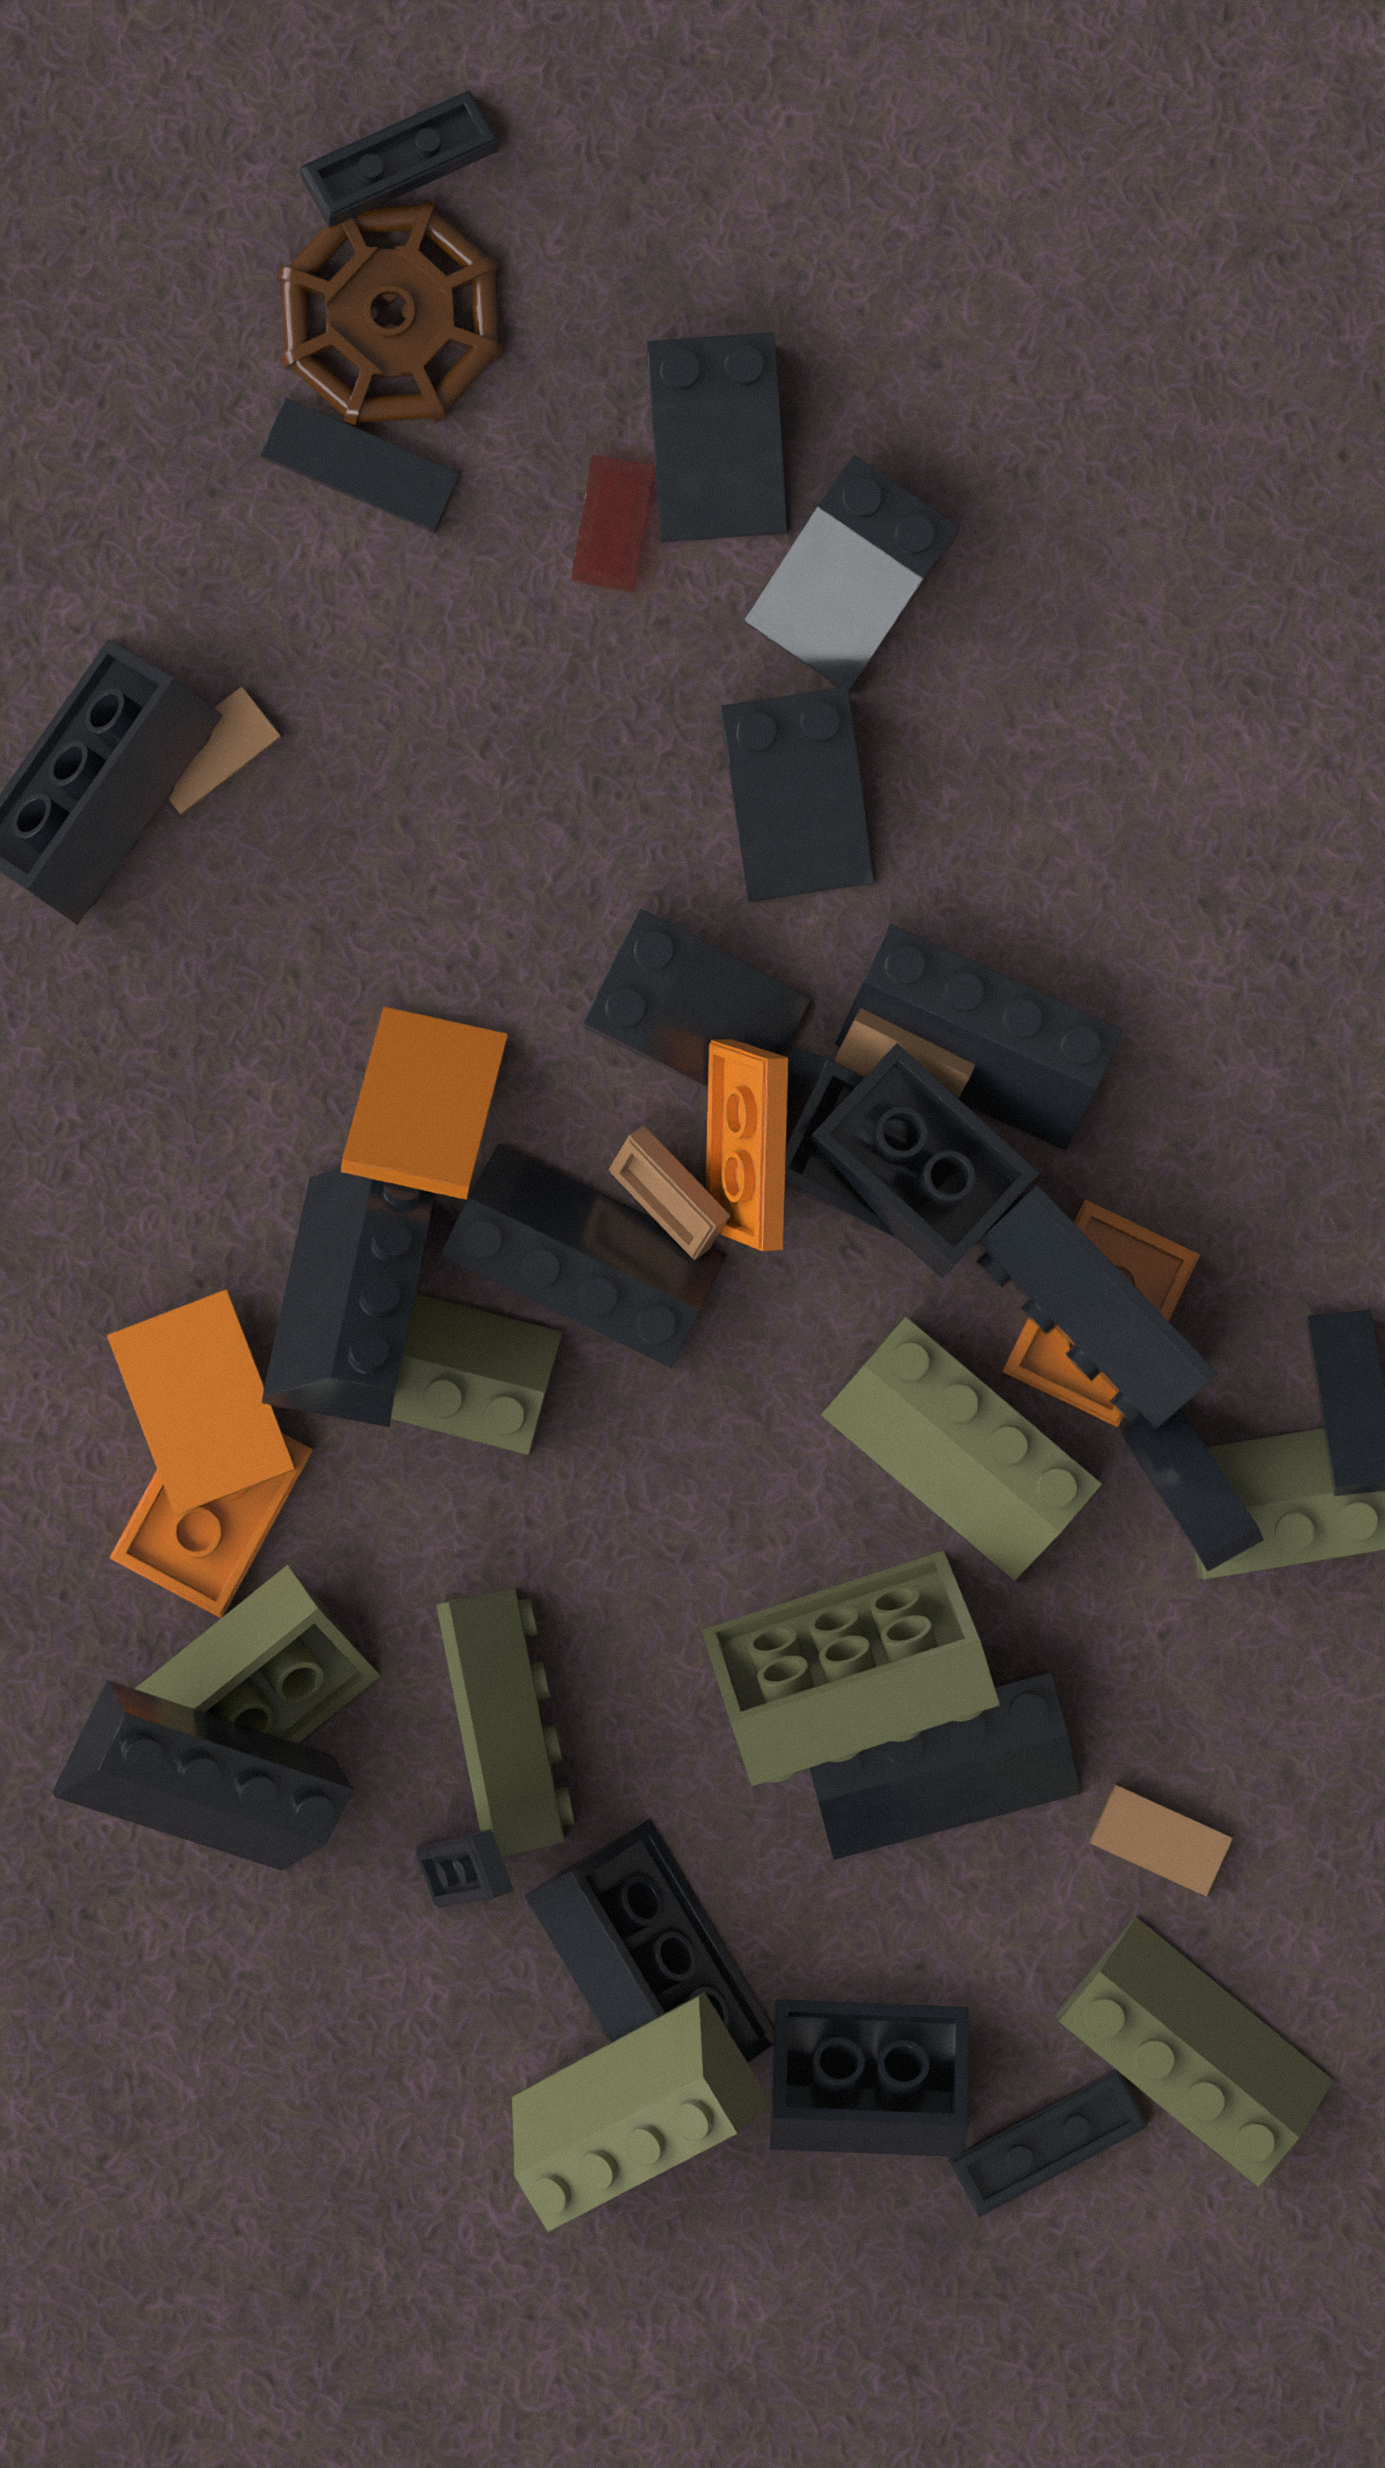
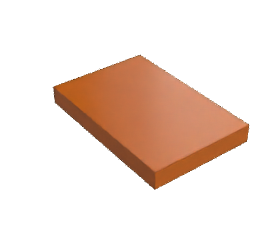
(424, 1103)
(747, 1140)
(1149, 1262)
(201, 1402)
(210, 1547)

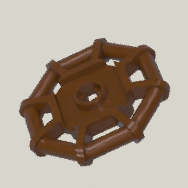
(390, 350)

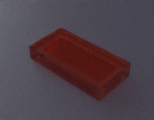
(612, 523)

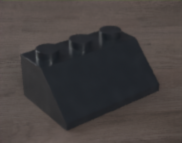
(869, 2078)

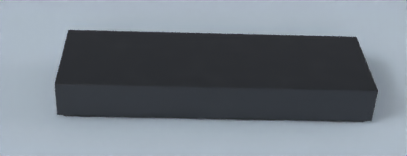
(399, 159)
(360, 465)
(1350, 1399)
(1194, 1489)
(464, 1869)
(1048, 2142)

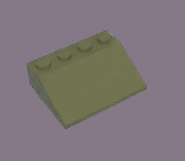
(850, 1668)

